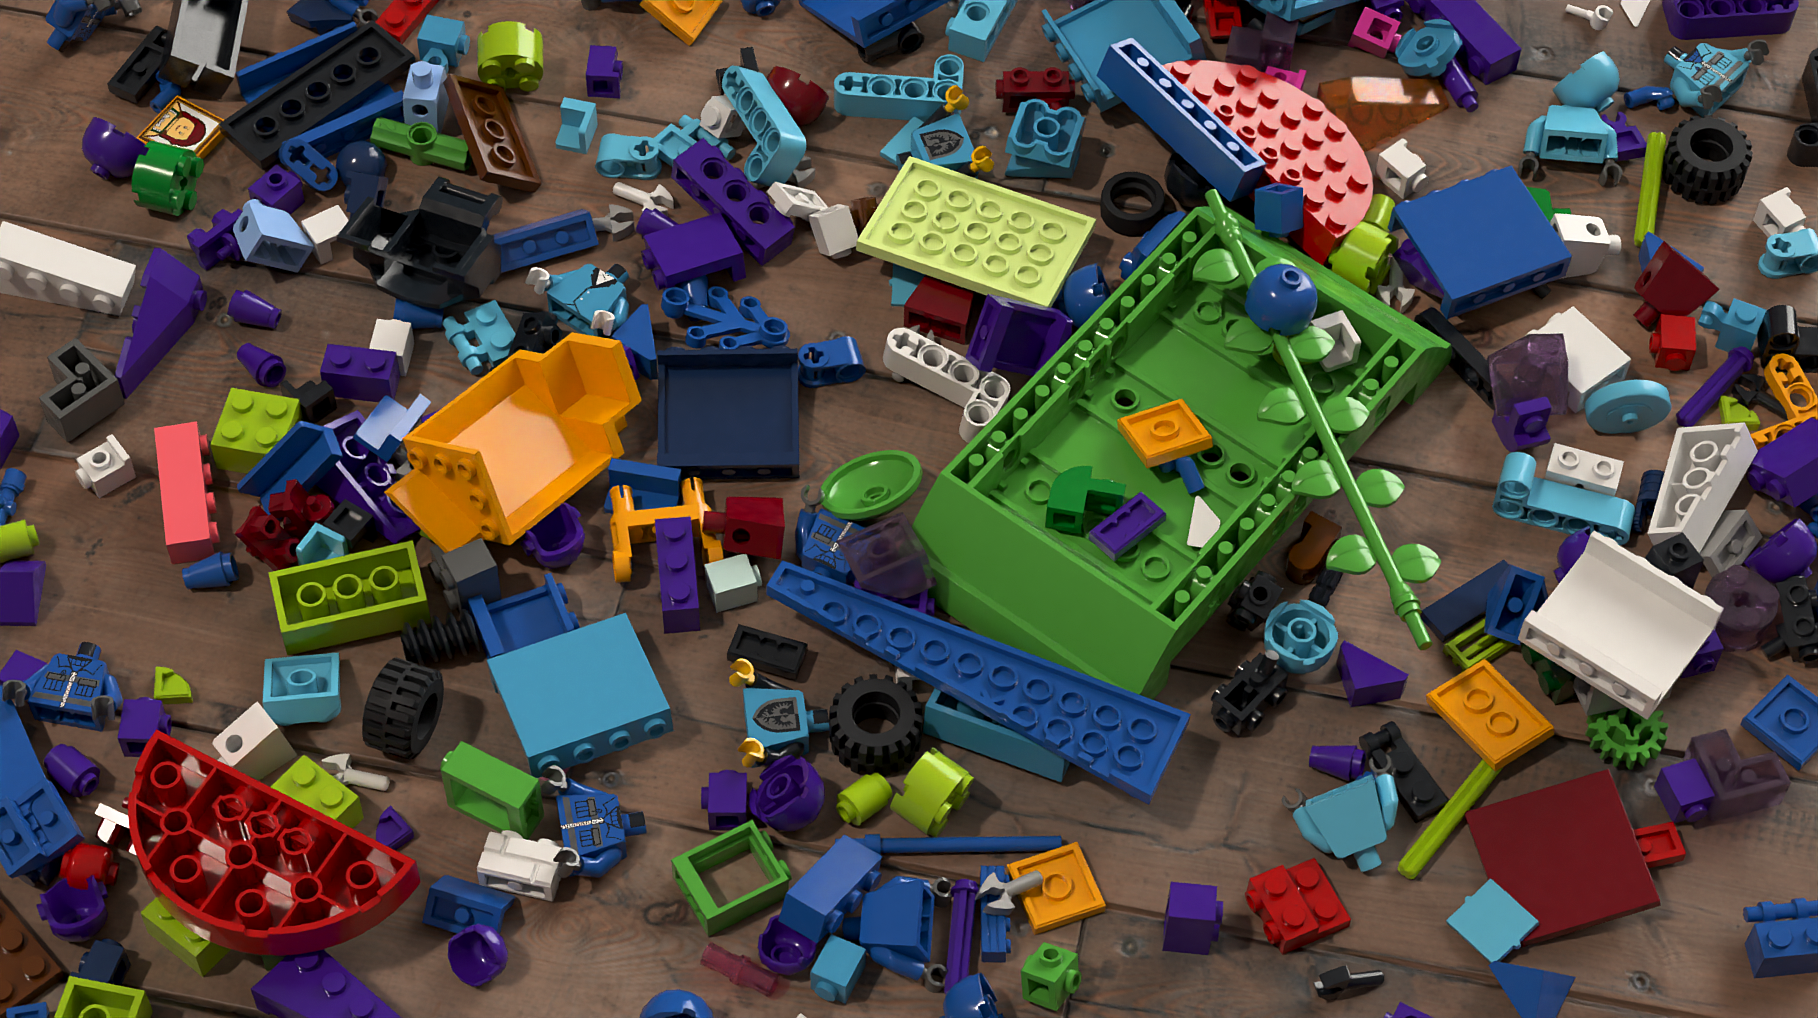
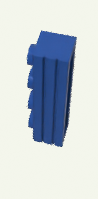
(993, 927)

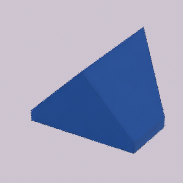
(1511, 602)
(1533, 990)

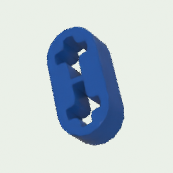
(313, 159)

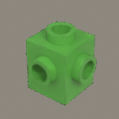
(1050, 976)

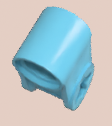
(625, 155)
(1790, 254)

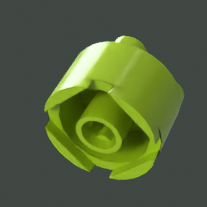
(510, 56)
(1364, 256)
(932, 791)

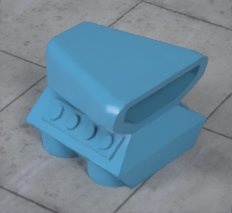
(1044, 141)

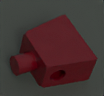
(1671, 286)
(940, 308)
(749, 525)

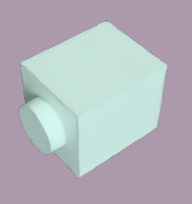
(732, 582)

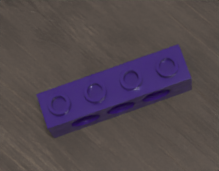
(714, 196)

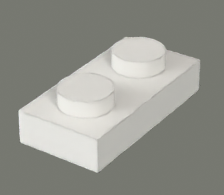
(795, 200)

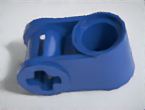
(832, 360)

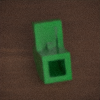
(1075, 493)

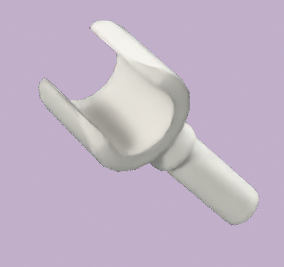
(1598, 18)

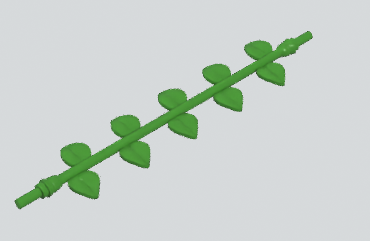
(1338, 415)

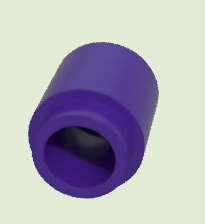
(72, 770)

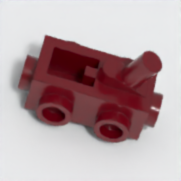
(1023, 85)

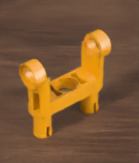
(639, 526)

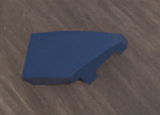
(319, 15)

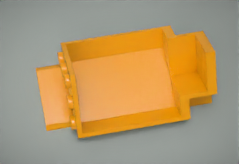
(517, 442)

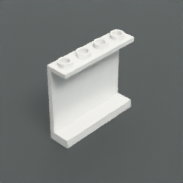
(1621, 625)

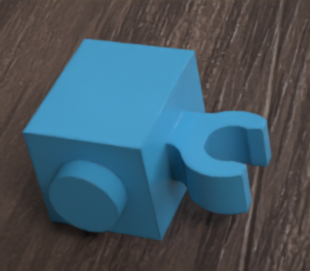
(442, 41)
(1736, 327)

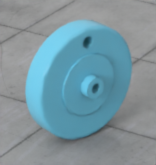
(1627, 406)

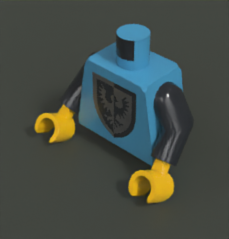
(946, 142)
(773, 718)

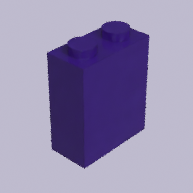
(1788, 465)

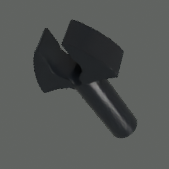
(1757, 394)
(1340, 979)

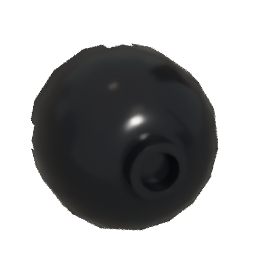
(1185, 182)

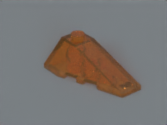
(1381, 105)

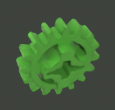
(1622, 734)

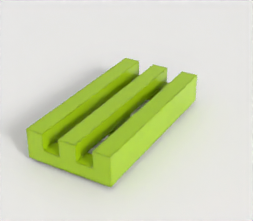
(1461, 658)

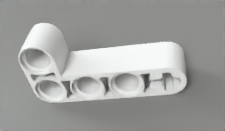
(908, 356)

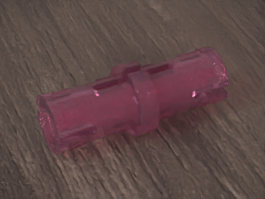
(740, 969)

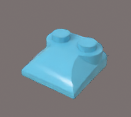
(302, 688)

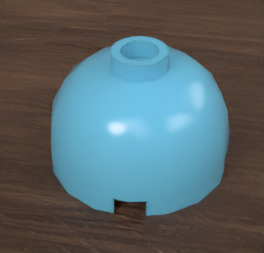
(1590, 85)
(1301, 636)

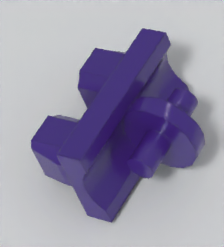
(217, 242)

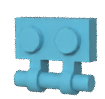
(675, 141)
(491, 331)

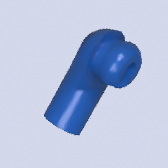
(168, 93)
(1646, 94)
(1187, 469)

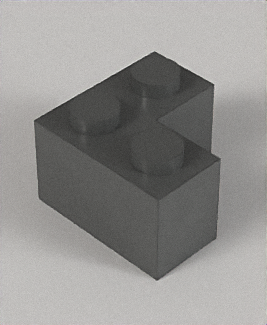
(83, 392)
(465, 574)

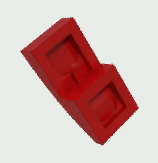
(1220, 17)

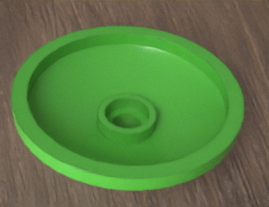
(871, 485)

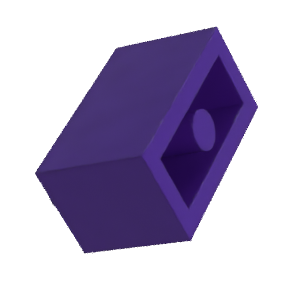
(360, 372)
(1191, 918)

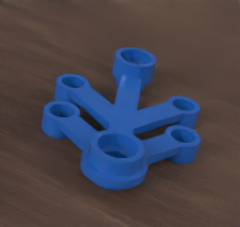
(764, 329)

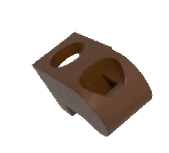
(1310, 555)

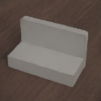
(1730, 541)

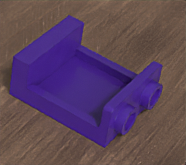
(692, 251)
(1017, 336)

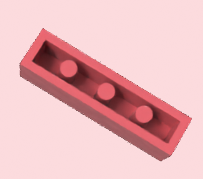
(185, 492)

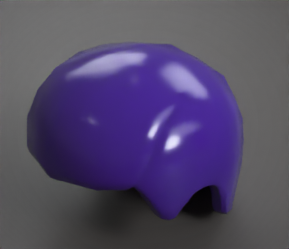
(784, 948)
(477, 954)

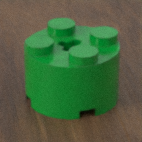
(167, 178)

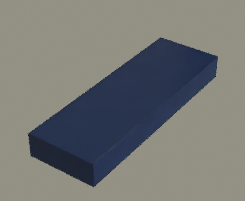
(1463, 605)

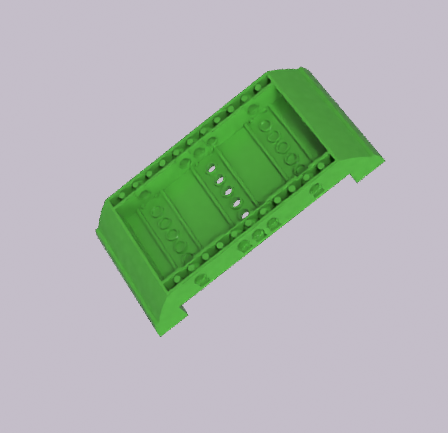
(1154, 345)

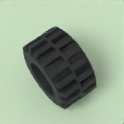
(1709, 140)
(882, 700)
(402, 708)

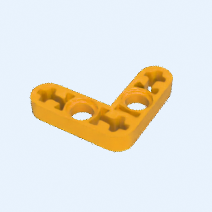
(1800, 385)

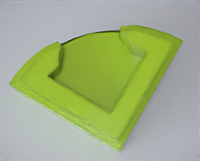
(1734, 412)
(171, 687)

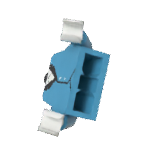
(585, 297)

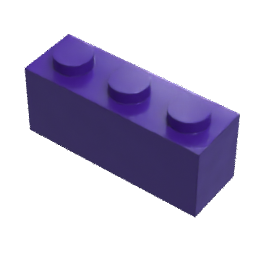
(677, 575)

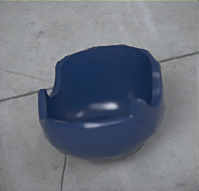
(360, 157)

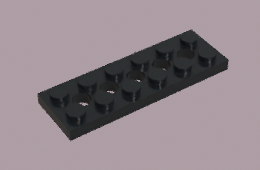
(318, 76)

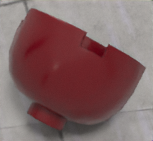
(801, 100)

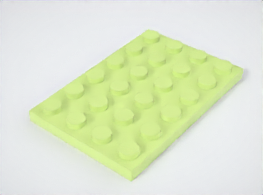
(976, 234)

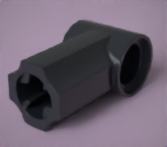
(904, 39)

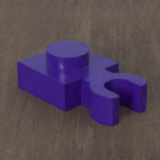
(1629, 139)

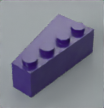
(316, 988)

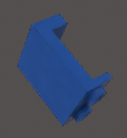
(522, 618)

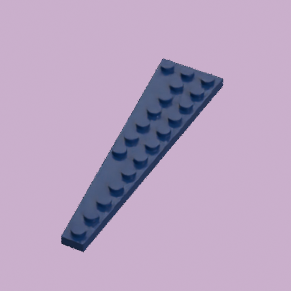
(1065, 711)

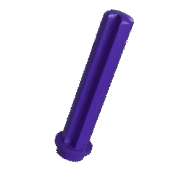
(1738, 361)
(961, 931)

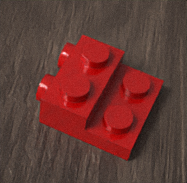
(1296, 905)

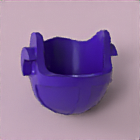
(556, 538)
(73, 912)

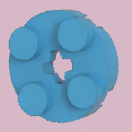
(1428, 48)

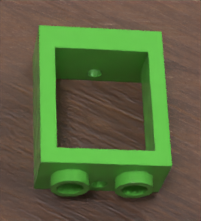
(491, 791)
(691, 863)

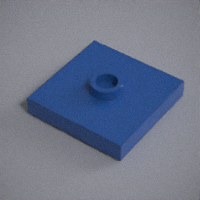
(1787, 722)

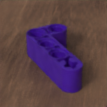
(1728, 17)

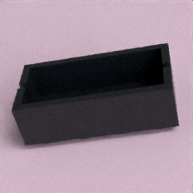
(203, 44)

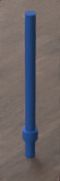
(959, 844)

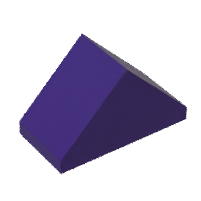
(21, 592)
(1368, 677)

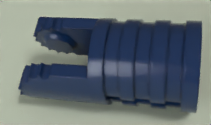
(1647, 497)

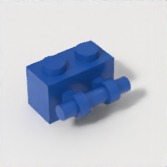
(1782, 946)

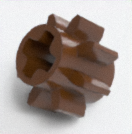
(862, 211)

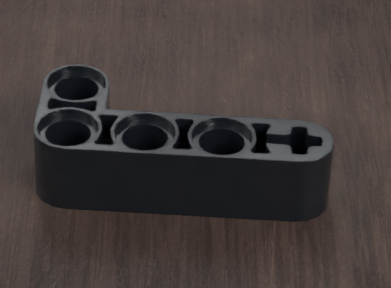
(1804, 143)
(1781, 334)

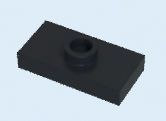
(768, 651)

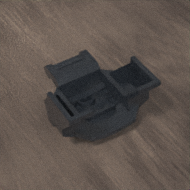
(429, 252)

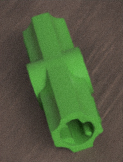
(421, 143)

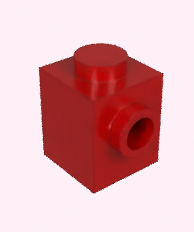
(1674, 342)

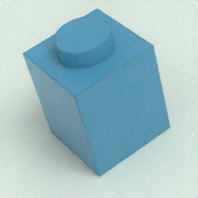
(837, 969)

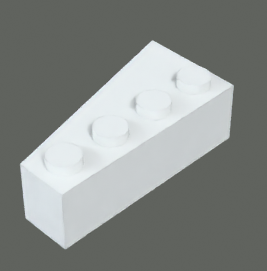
(61, 272)
(1700, 480)

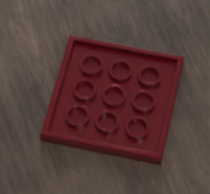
(1565, 855)

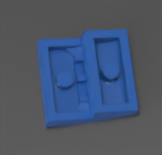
(35, 829)

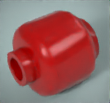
(86, 861)

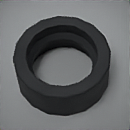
(1132, 183)

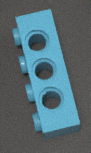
(977, 26)

